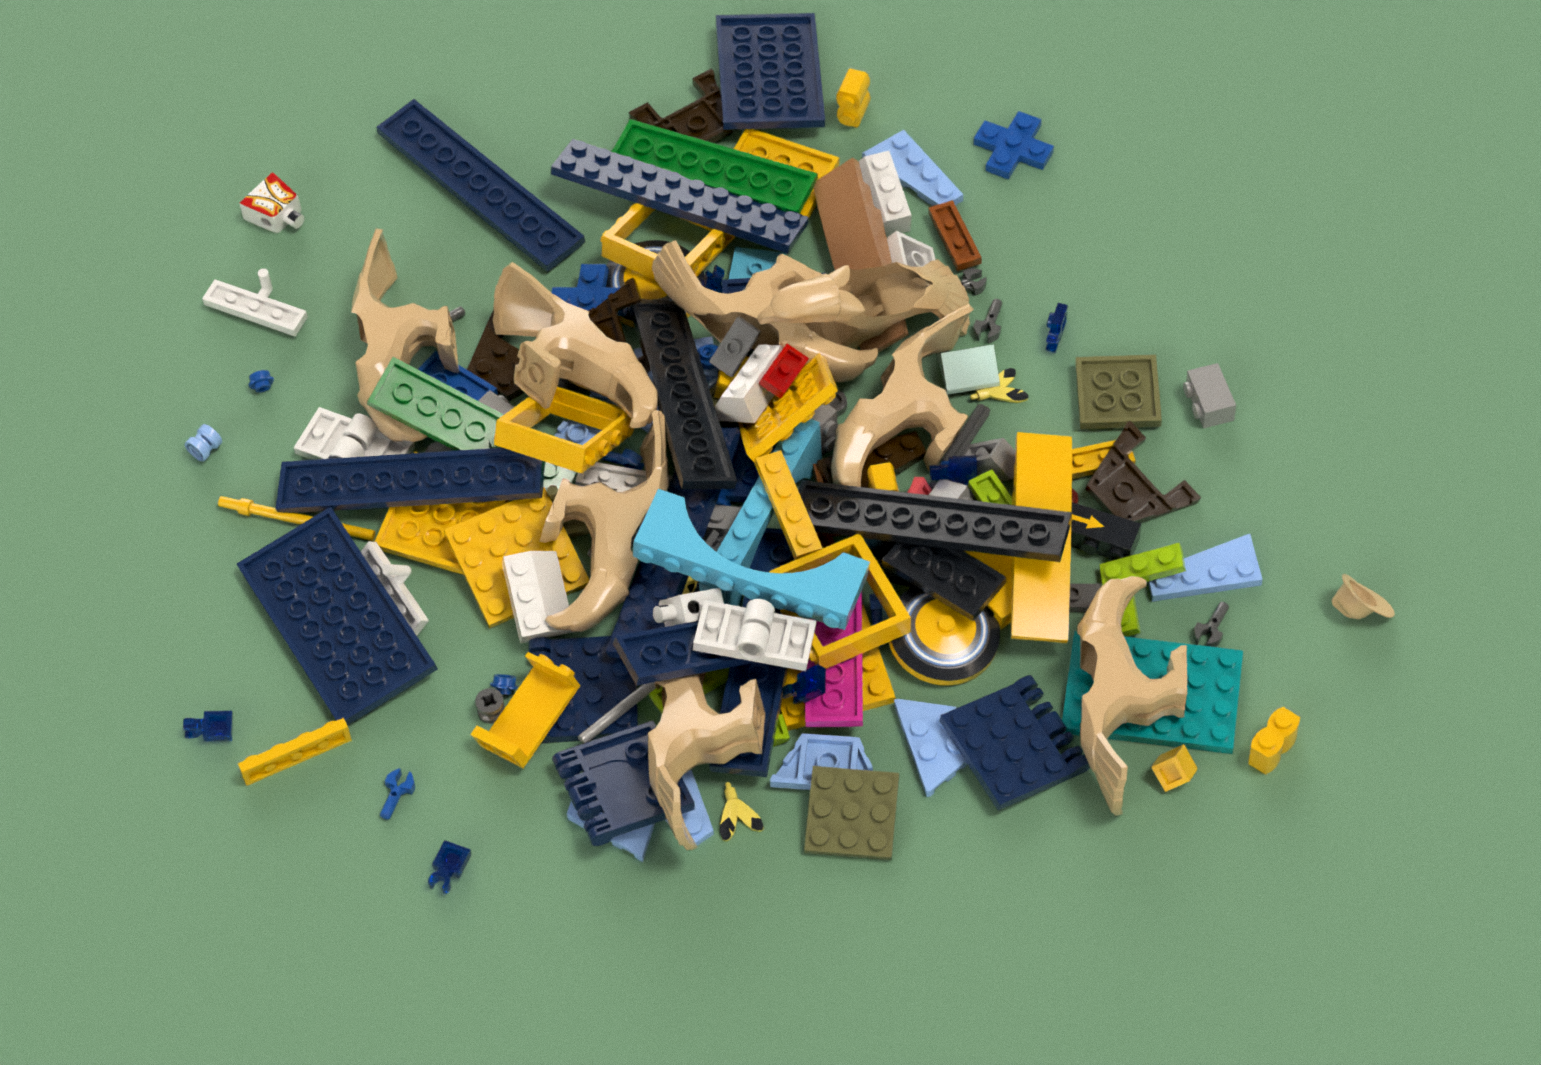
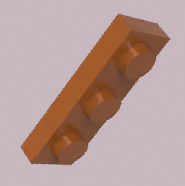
(955, 235)

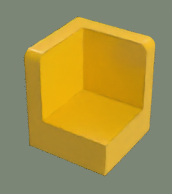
(1174, 768)

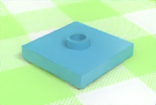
(749, 261)

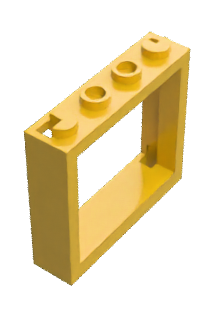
(640, 259)
(515, 431)
(866, 639)

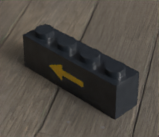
(1103, 533)

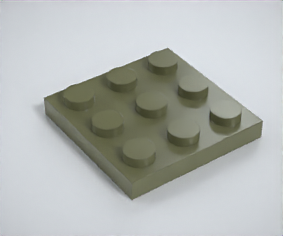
(1118, 391)
(852, 813)

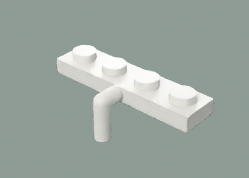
(255, 306)
(614, 476)
(393, 580)

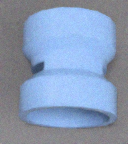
(203, 442)

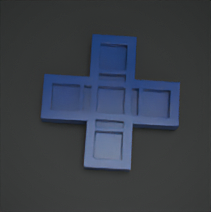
(1013, 145)
(590, 288)

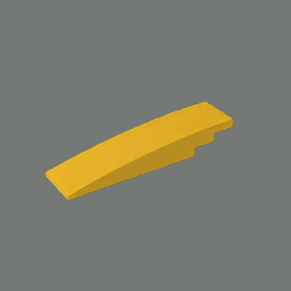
(1038, 586)

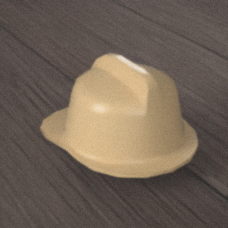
(1359, 601)

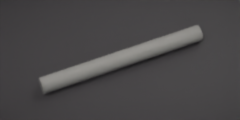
(616, 712)

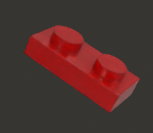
(783, 371)

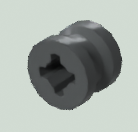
(491, 712)

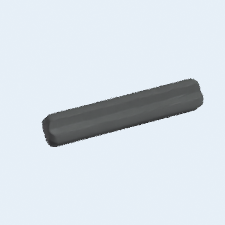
(968, 431)

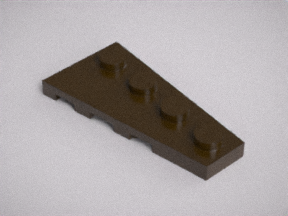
(899, 451)

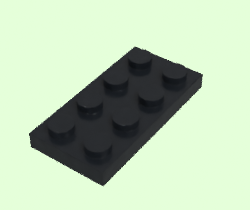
(947, 576)

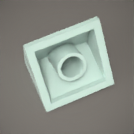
(969, 369)

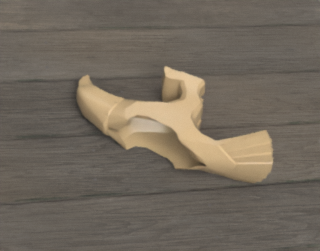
(865, 302)
(720, 310)
(394, 333)
(567, 348)
(904, 404)
(612, 523)
(1119, 687)
(698, 735)

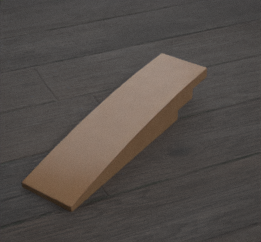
(855, 232)

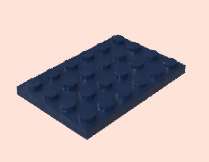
(769, 71)

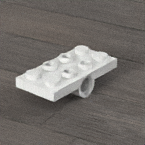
(338, 436)
(755, 634)

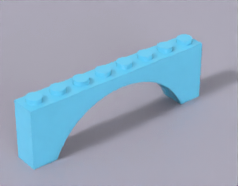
(741, 541)
(818, 593)

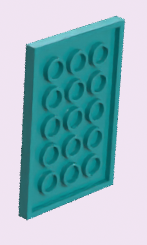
(1210, 699)

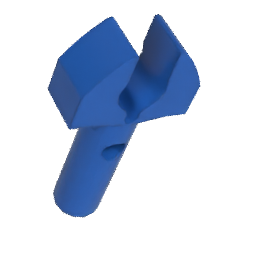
(628, 459)
(875, 610)
(396, 791)

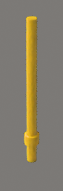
(248, 507)

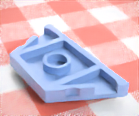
(929, 743)
(819, 751)

